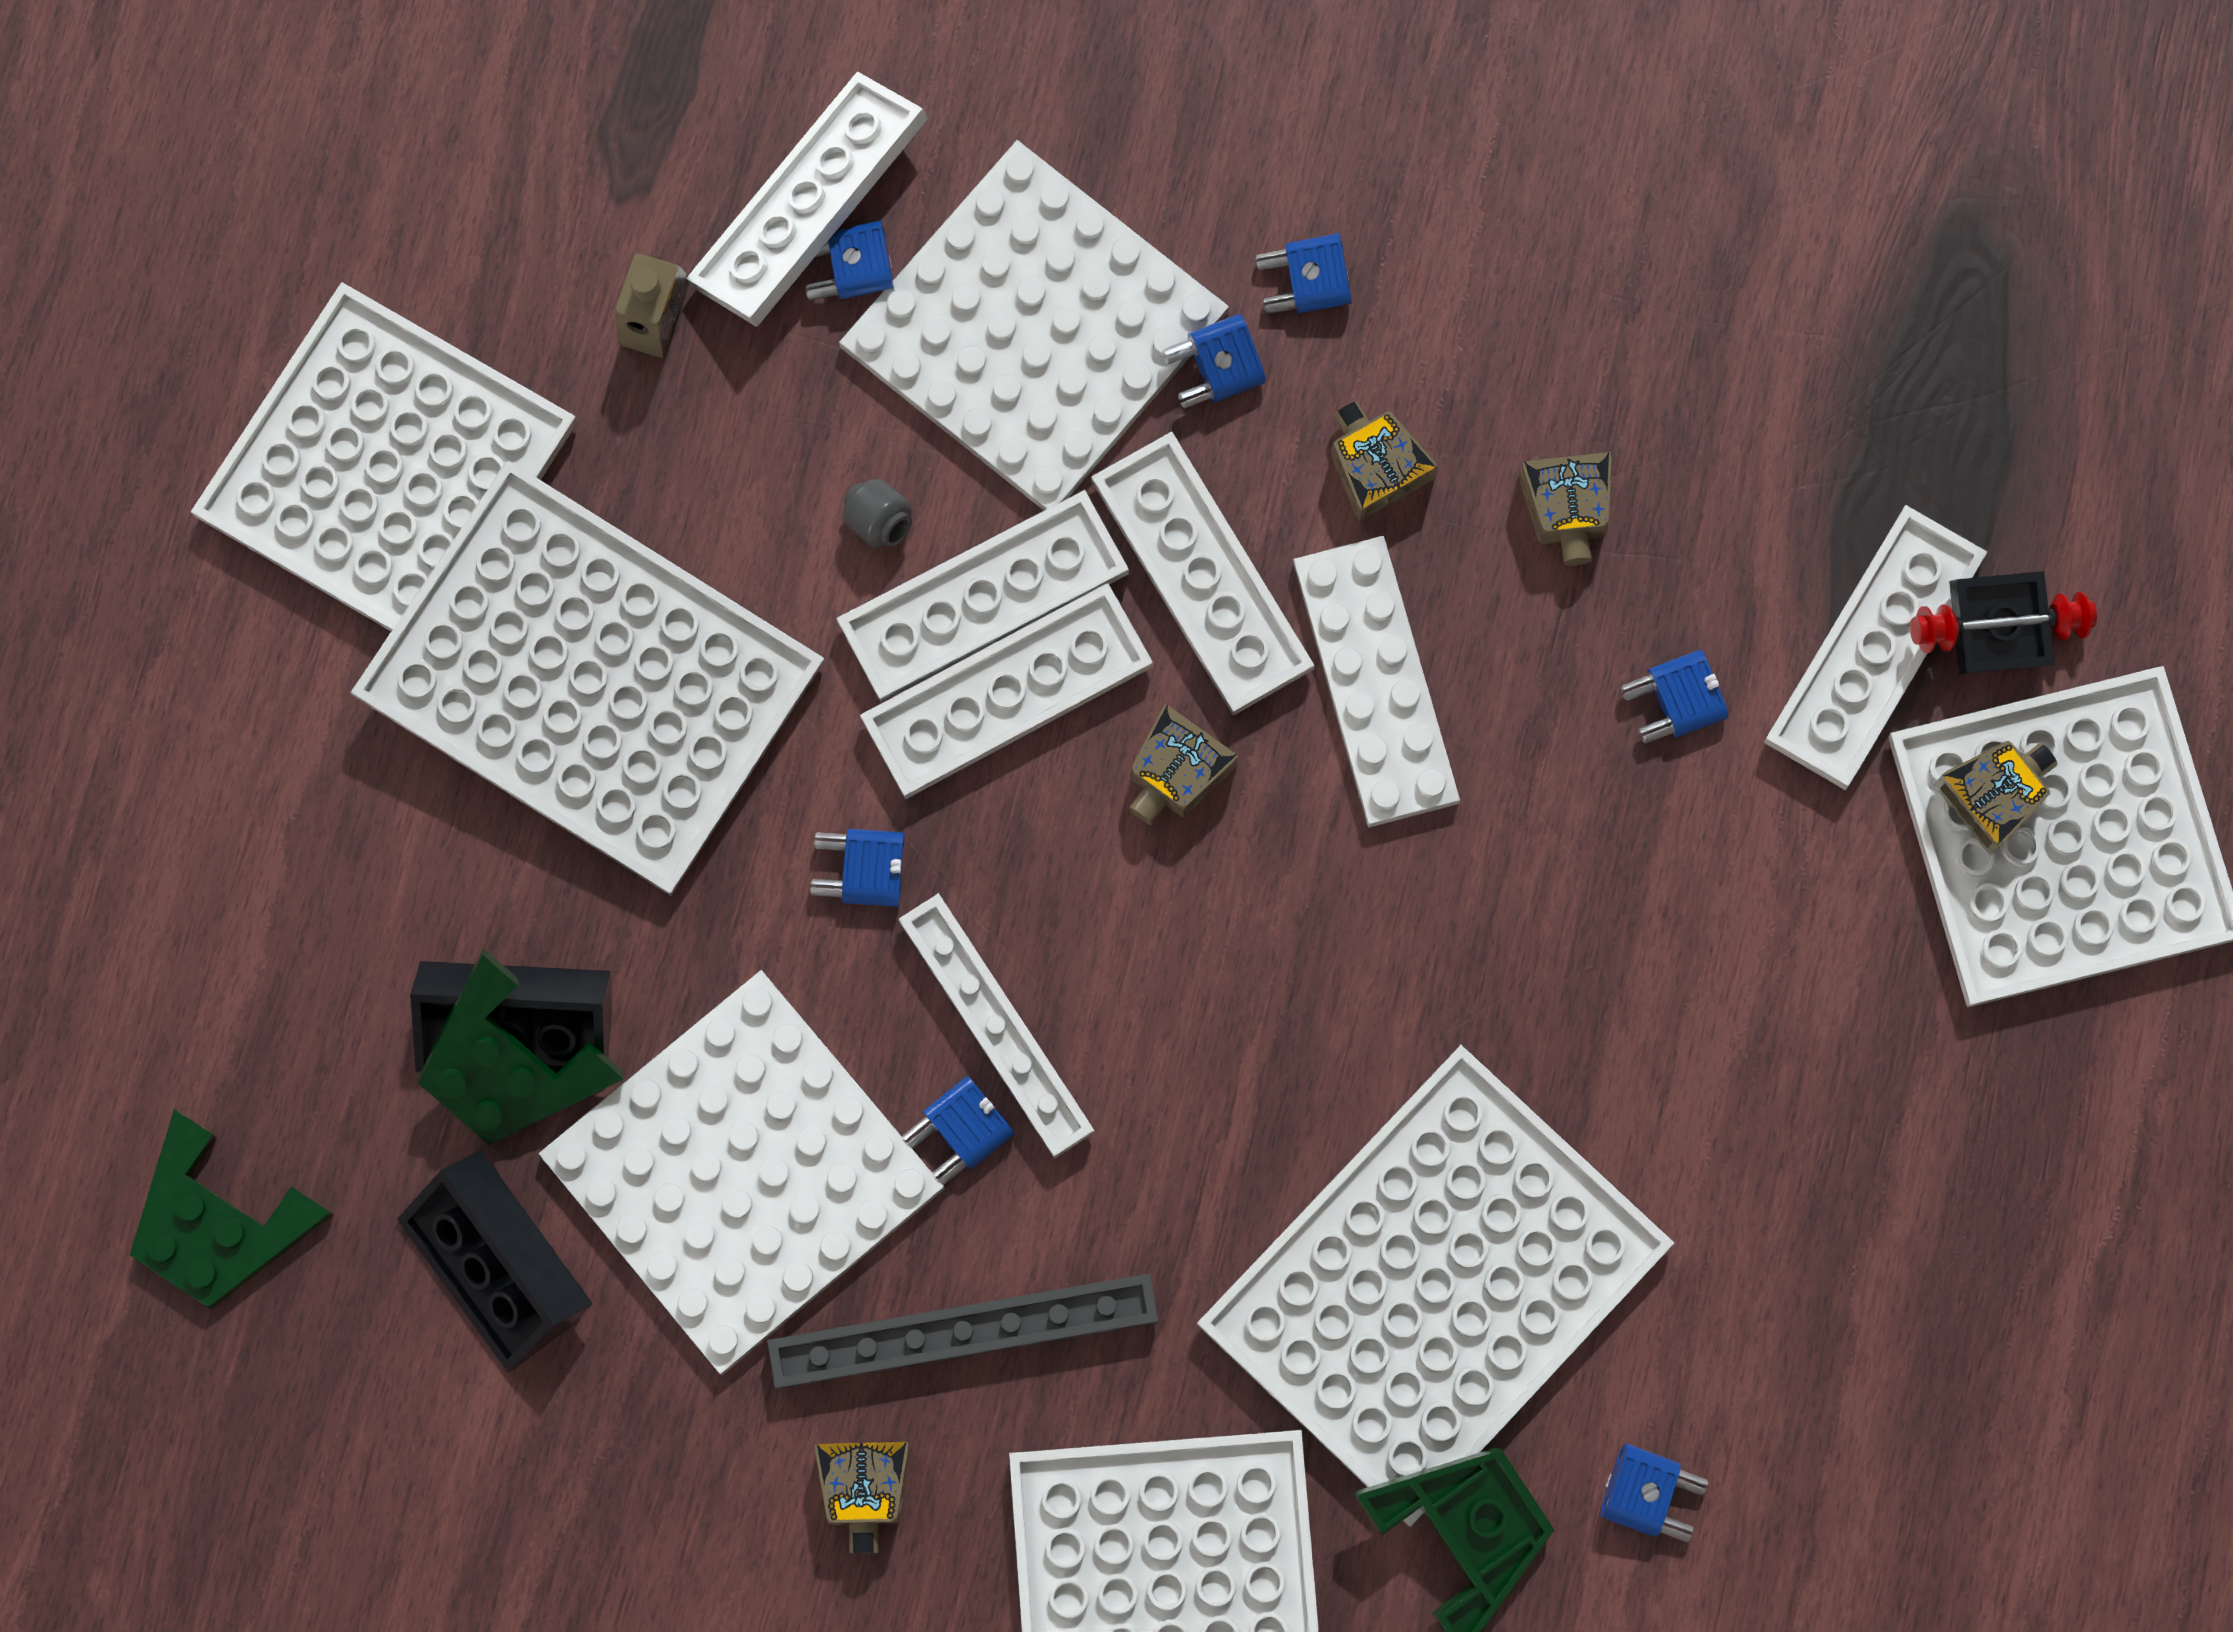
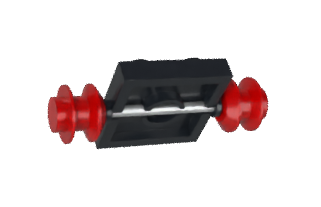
(2002, 622)

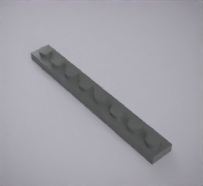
(962, 1331)

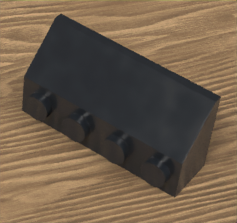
(548, 1011)
(494, 1260)

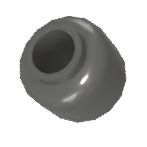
(877, 513)

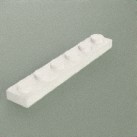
(996, 1026)

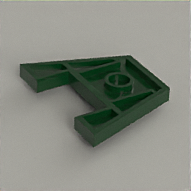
(491, 1075)
(200, 1237)
(1481, 1518)

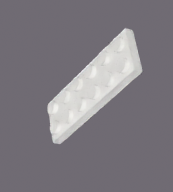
(807, 198)
(1202, 573)
(982, 596)
(1870, 649)
(1376, 681)
(1006, 691)

